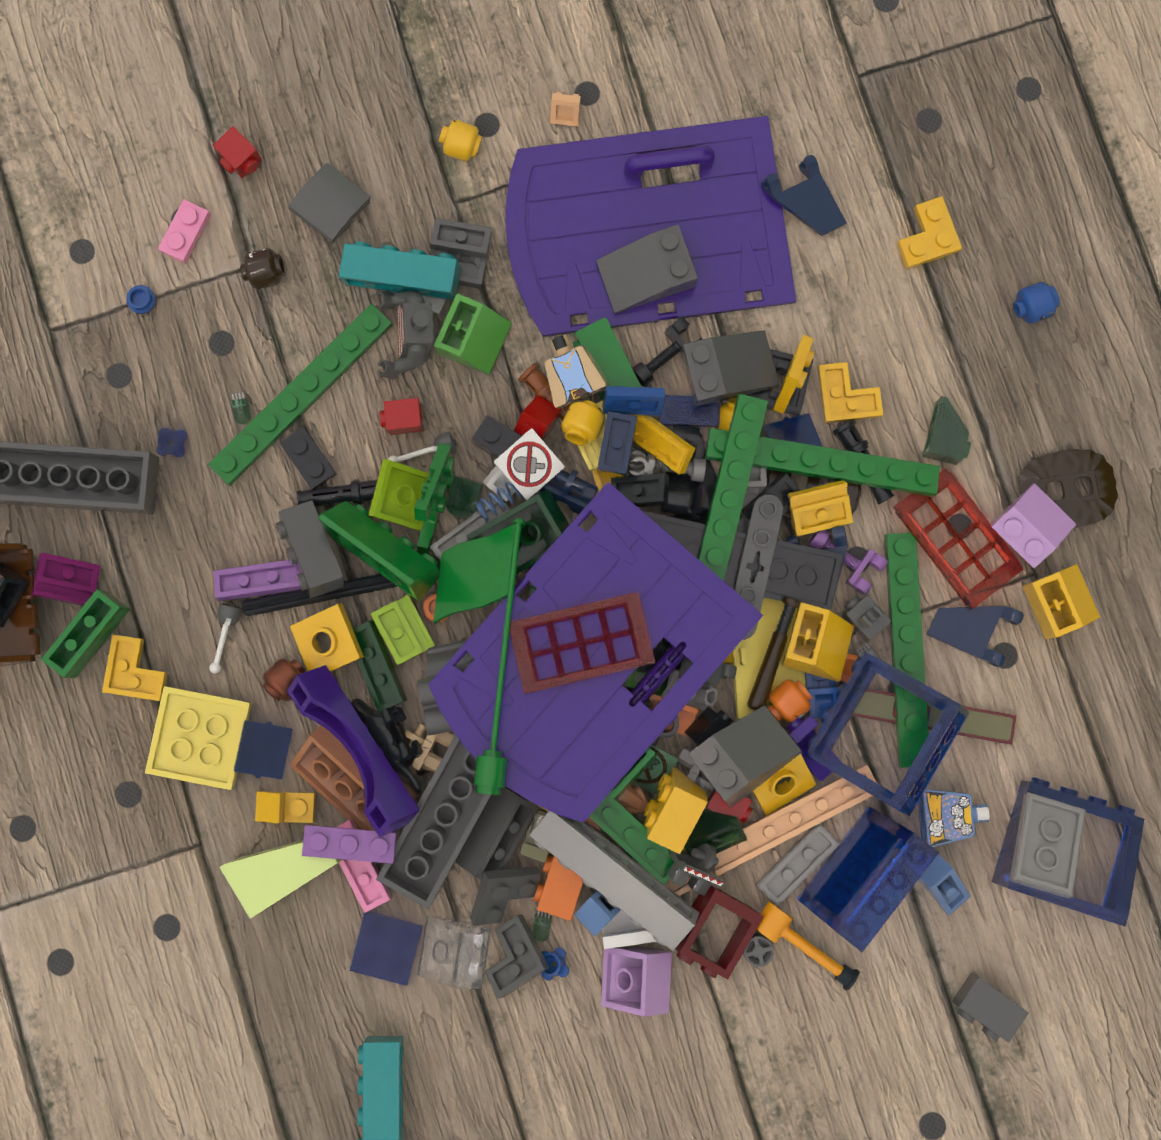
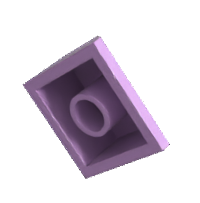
(1033, 525)
(636, 980)

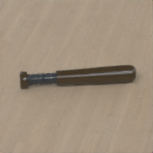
(770, 663)

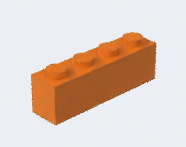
(561, 887)

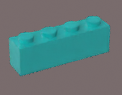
(399, 270)
(381, 1088)

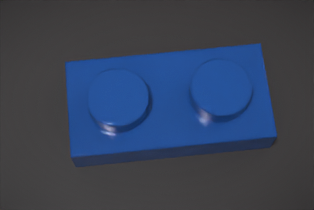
(633, 400)

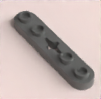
(760, 537)

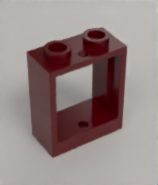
(738, 941)

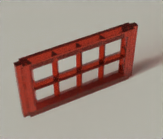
(991, 582)
(637, 630)

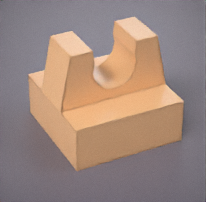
(565, 109)

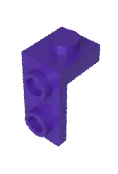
(800, 732)

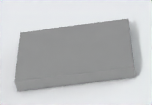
(1047, 845)

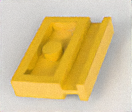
(820, 508)

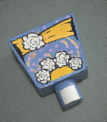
(948, 816)

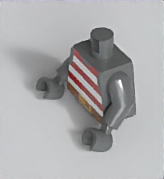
(413, 331)

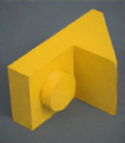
(285, 807)

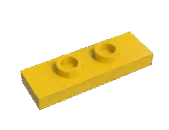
(663, 443)

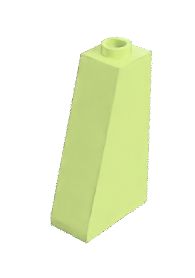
(272, 875)

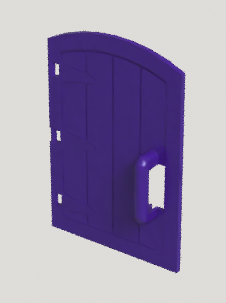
(588, 200)
(584, 736)

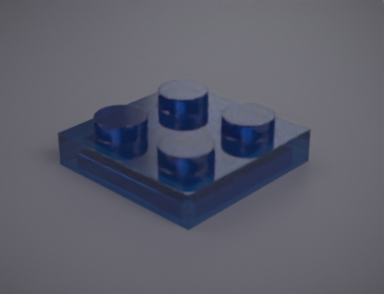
(386, 948)

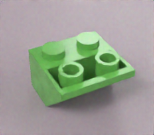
(472, 334)

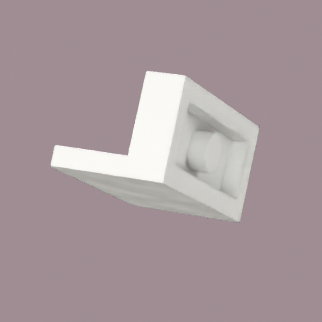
(624, 932)

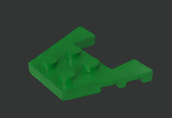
(433, 496)

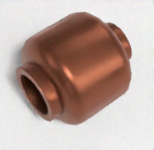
(279, 678)

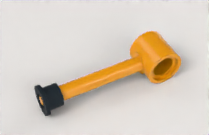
(776, 925)

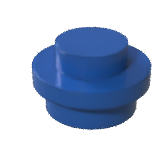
(140, 299)

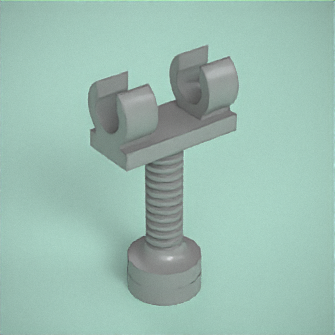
(695, 469)

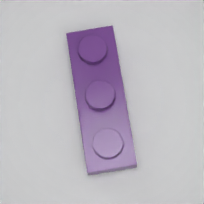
(255, 580)
(348, 844)

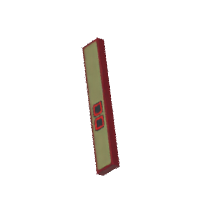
(979, 723)

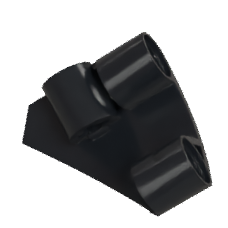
(689, 496)

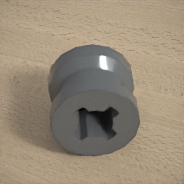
(759, 955)

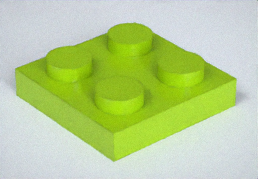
(397, 494)

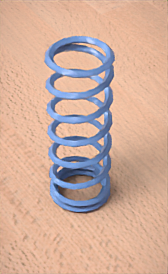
(480, 507)

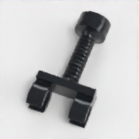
(645, 372)

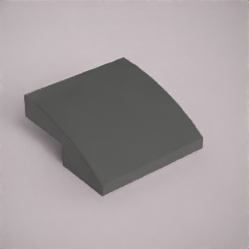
(329, 202)
(467, 244)

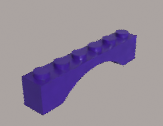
(323, 701)

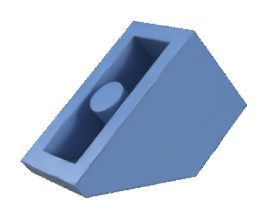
(944, 885)
(596, 913)

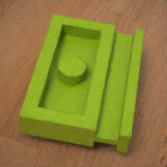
(402, 630)

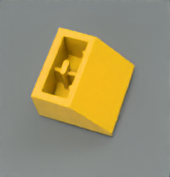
(1061, 602)
(818, 642)
(674, 810)

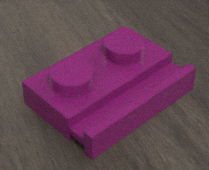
(65, 579)

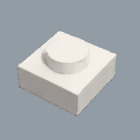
(498, 479)

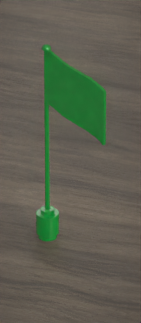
(470, 579)

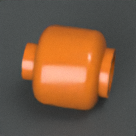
(789, 701)

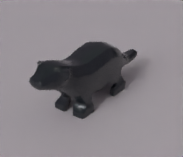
(390, 739)

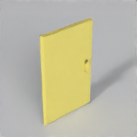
(753, 652)

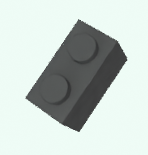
(989, 1007)

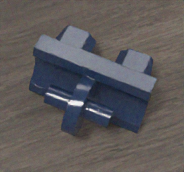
(571, 490)

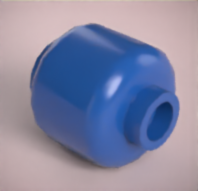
(1036, 302)

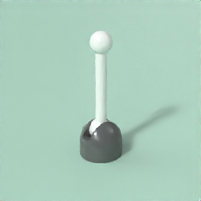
(445, 438)
(228, 616)

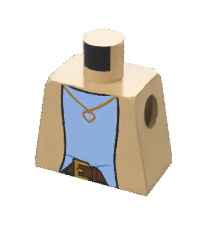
(572, 373)

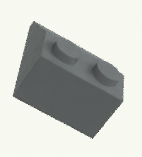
(647, 270)
(728, 366)
(745, 755)

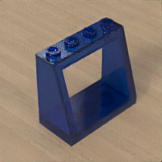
(927, 759)
(867, 877)
(1121, 883)

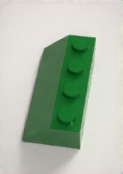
(381, 549)

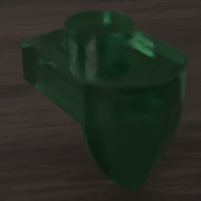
(463, 497)

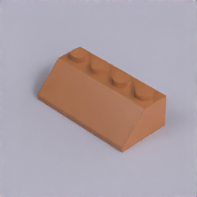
(334, 774)

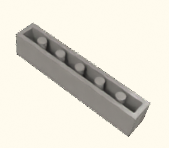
(616, 877)

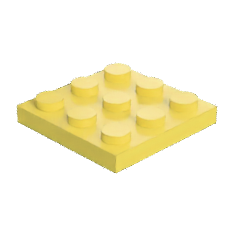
(197, 737)

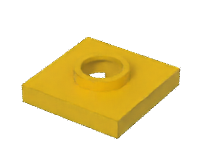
(344, 643)
(800, 782)

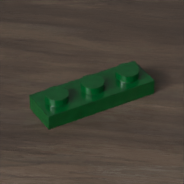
(378, 668)

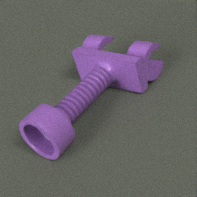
(822, 541)

